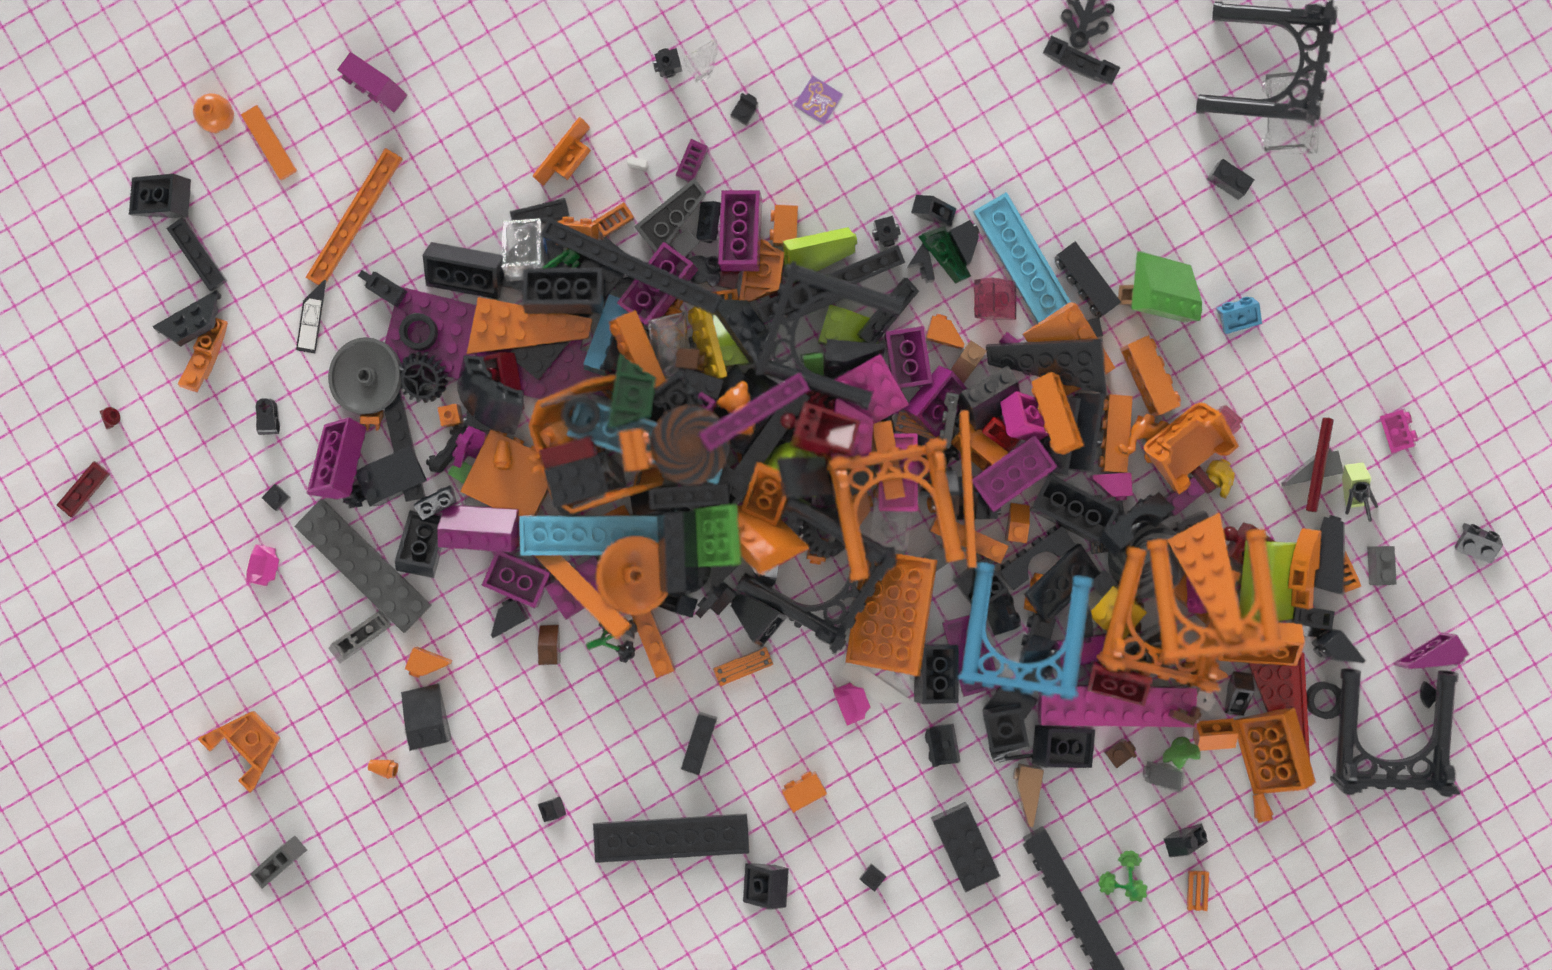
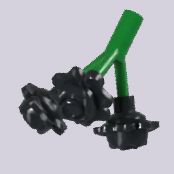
(625, 651)

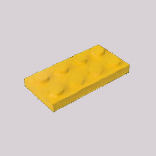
(706, 340)

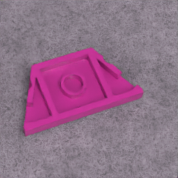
(864, 435)

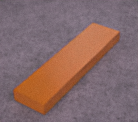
(269, 142)
(884, 441)

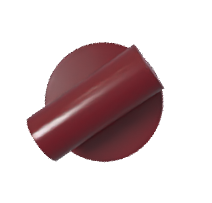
(110, 417)

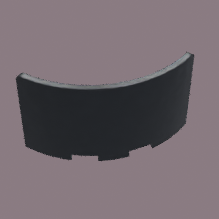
(487, 401)

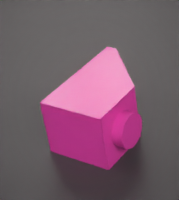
(1114, 485)

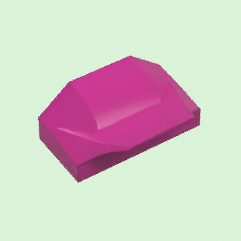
(262, 565)
(852, 702)

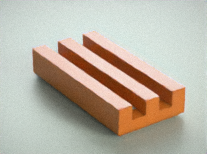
(1197, 906)

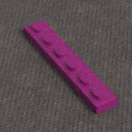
(753, 411)

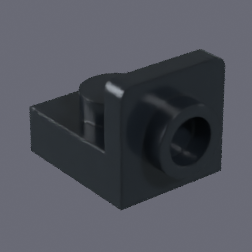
(745, 109)

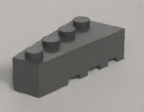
(670, 216)

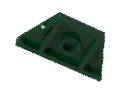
(631, 394)

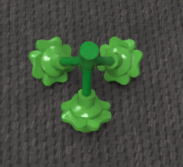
(1134, 888)

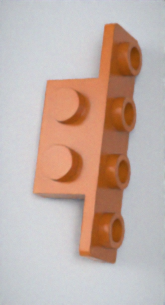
(566, 155)

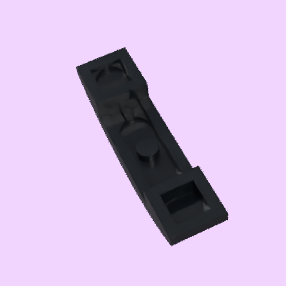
(1080, 62)

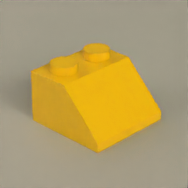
(1103, 611)

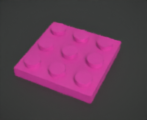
(876, 377)

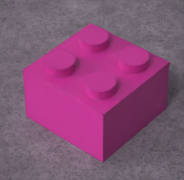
(1023, 417)

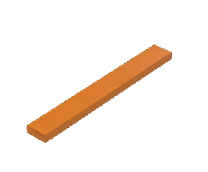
(354, 217)
(967, 489)
(584, 593)

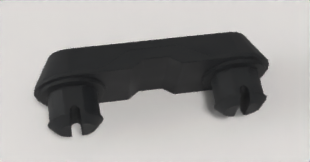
(444, 457)

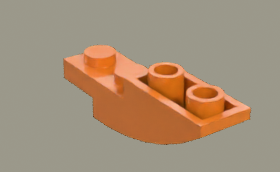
(204, 357)
(1303, 567)

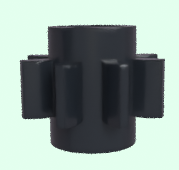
(356, 497)

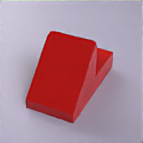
(997, 432)

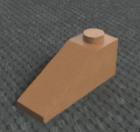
(1028, 784)

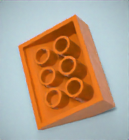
(1065, 324)
(766, 544)
(1274, 752)

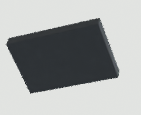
(804, 477)

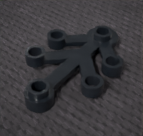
(1086, 17)

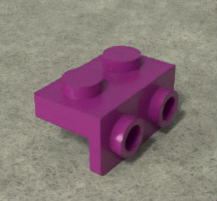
(468, 445)

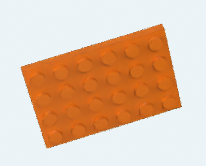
(895, 618)

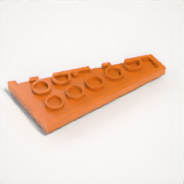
(506, 326)

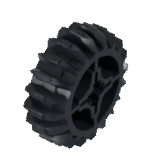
(427, 363)

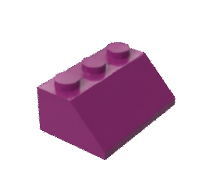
(908, 357)
(928, 403)

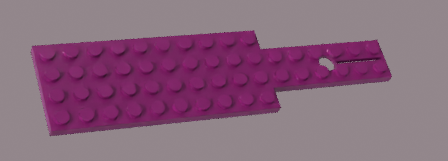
(454, 327)

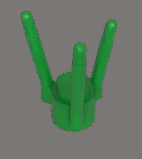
(568, 257)

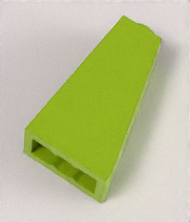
(820, 249)

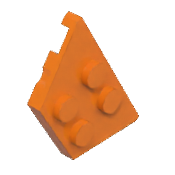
(767, 280)

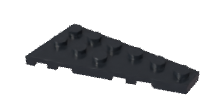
(1075, 361)

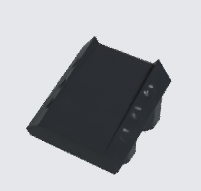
(675, 393)

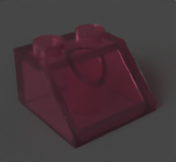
(994, 299)

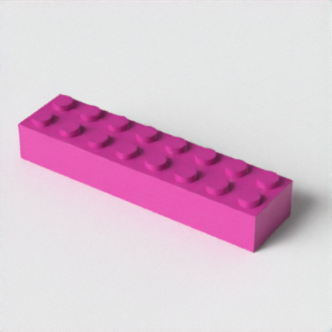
(1101, 710)

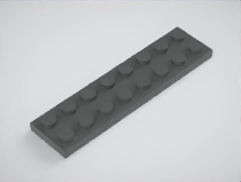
(363, 565)

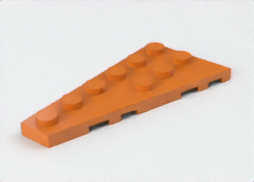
(1207, 564)

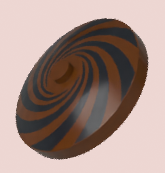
(680, 450)

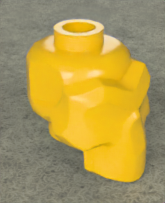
(1221, 475)

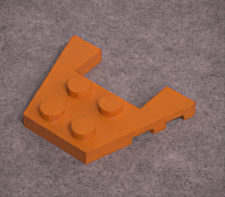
(252, 739)

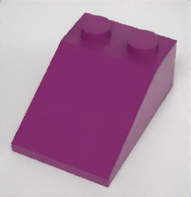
(1439, 651)

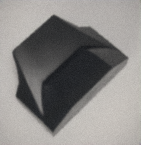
(1314, 620)

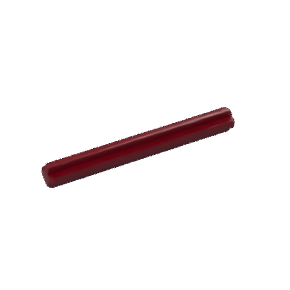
(1319, 464)

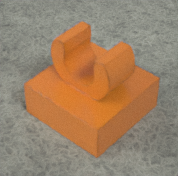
(374, 418)

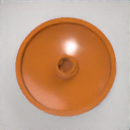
(630, 575)

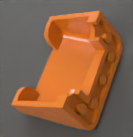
(1189, 443)

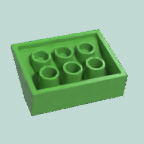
(1165, 289)

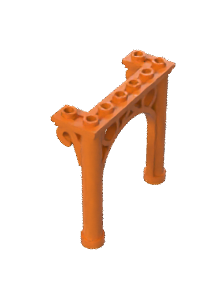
(940, 494)
(1167, 609)
(1113, 652)

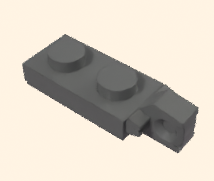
(949, 418)

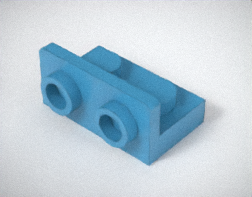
(1240, 314)

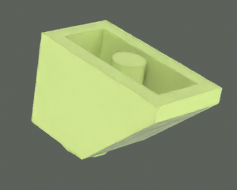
(1352, 474)

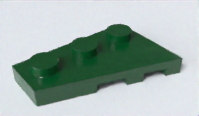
(945, 252)

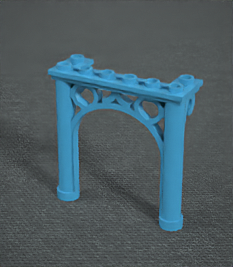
(1072, 644)

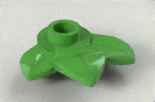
(1180, 751)

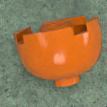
(213, 113)

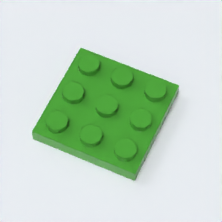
(717, 536)

